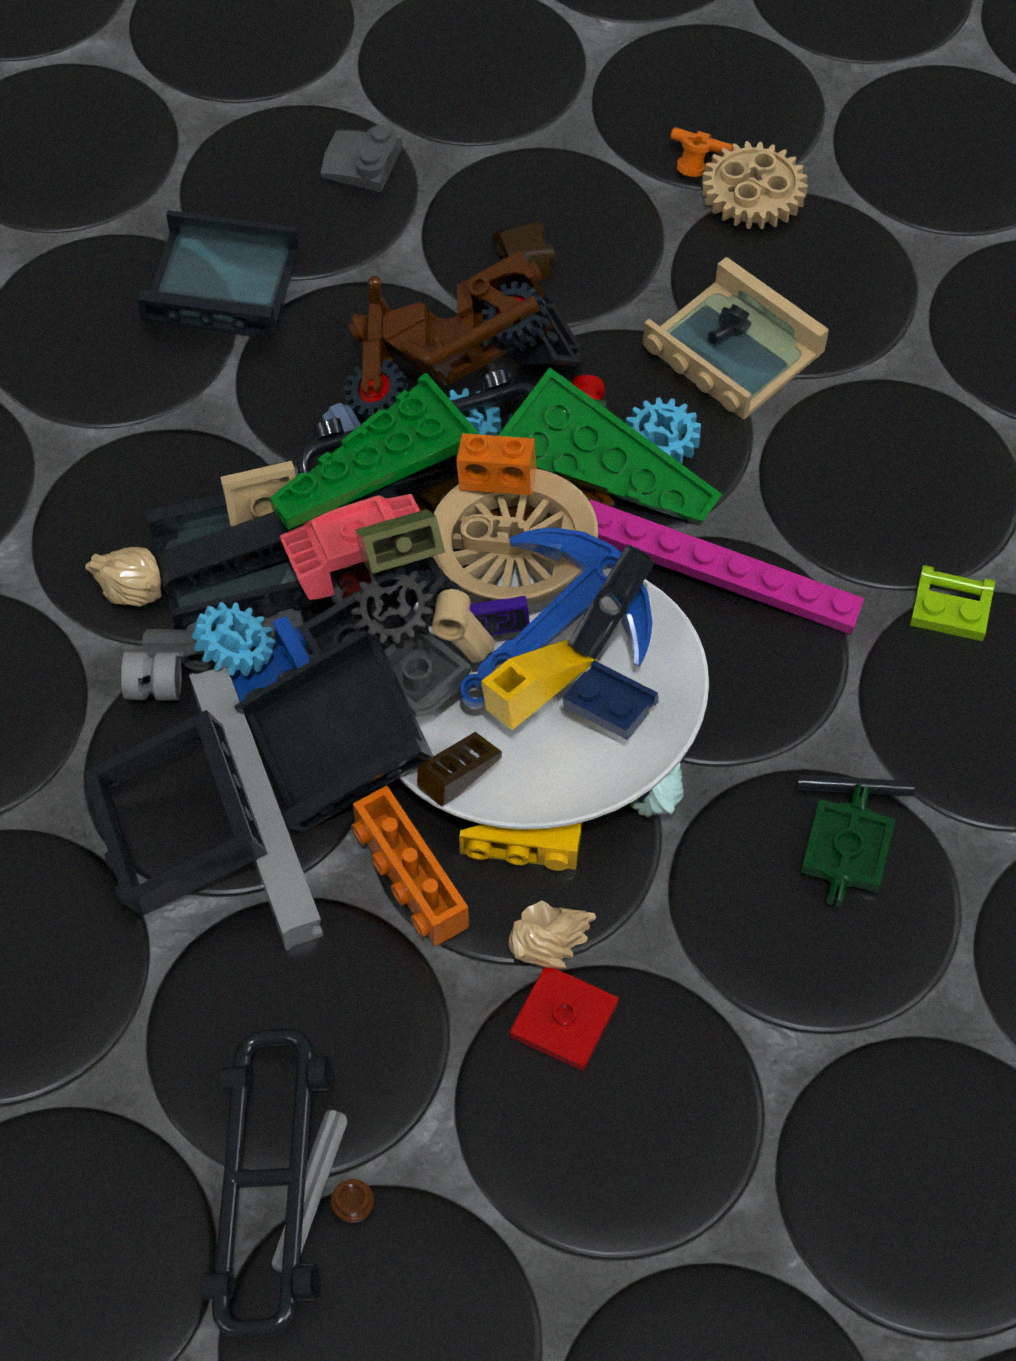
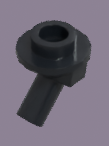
(734, 320)

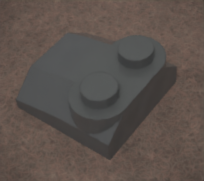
(362, 157)
(427, 671)

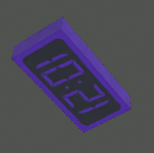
(502, 615)

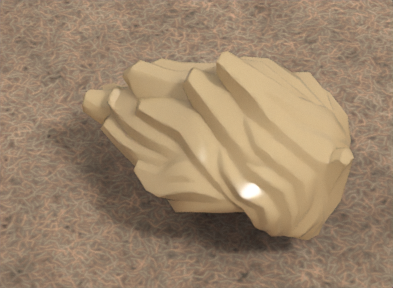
(127, 576)
(548, 934)

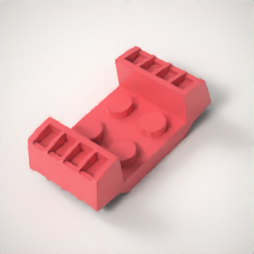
(332, 542)

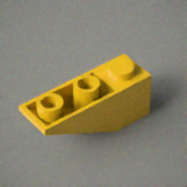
(531, 680)
(551, 847)

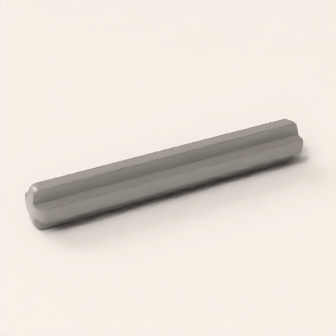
(317, 1173)

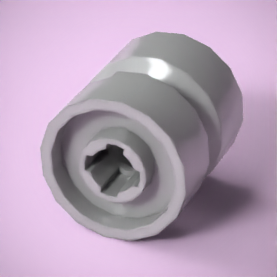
(151, 676)

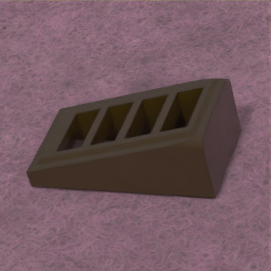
(443, 786)

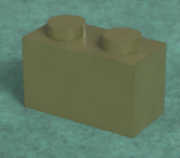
(400, 541)

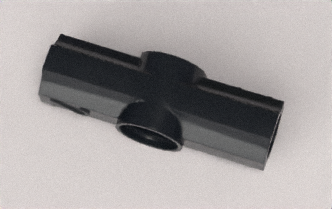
(600, 622)

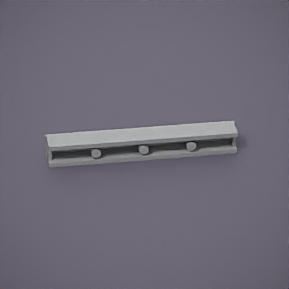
(280, 868)

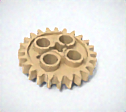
(754, 185)

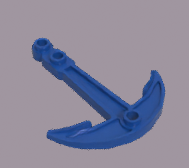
(592, 558)

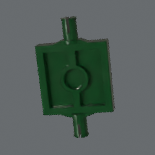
(848, 845)

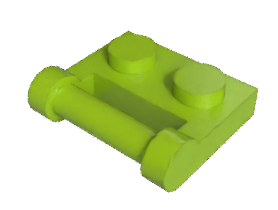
(949, 612)

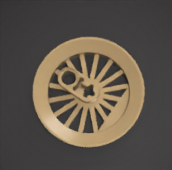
(487, 538)

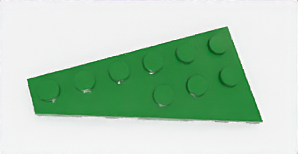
(385, 448)
(604, 453)

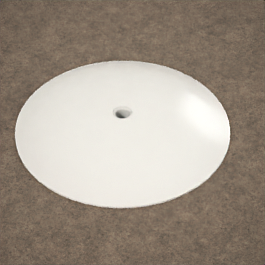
(560, 764)

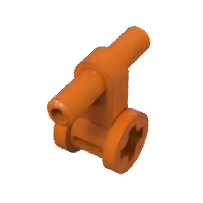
(694, 151)

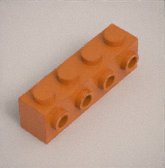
(410, 866)

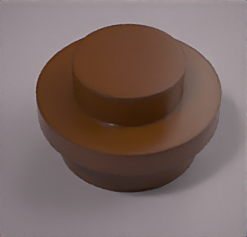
(352, 1201)

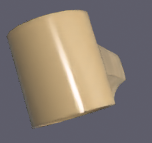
(457, 623)

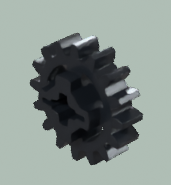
(394, 590)

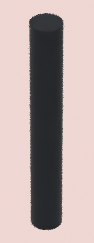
(846, 785)

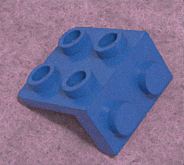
(287, 654)

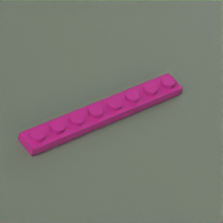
(729, 569)

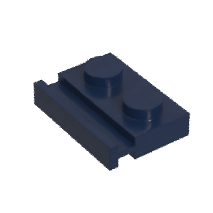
(610, 700)

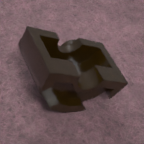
(530, 241)

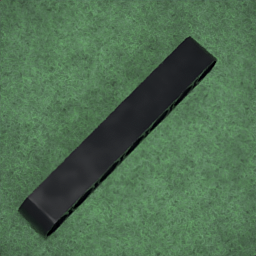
(229, 552)

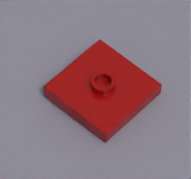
(564, 1017)

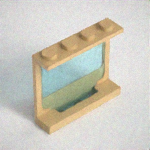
(745, 366)

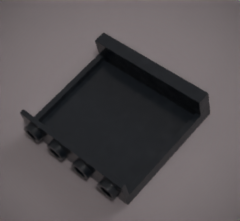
(335, 729)

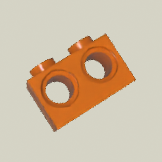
(496, 464)

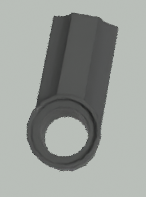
(177, 641)

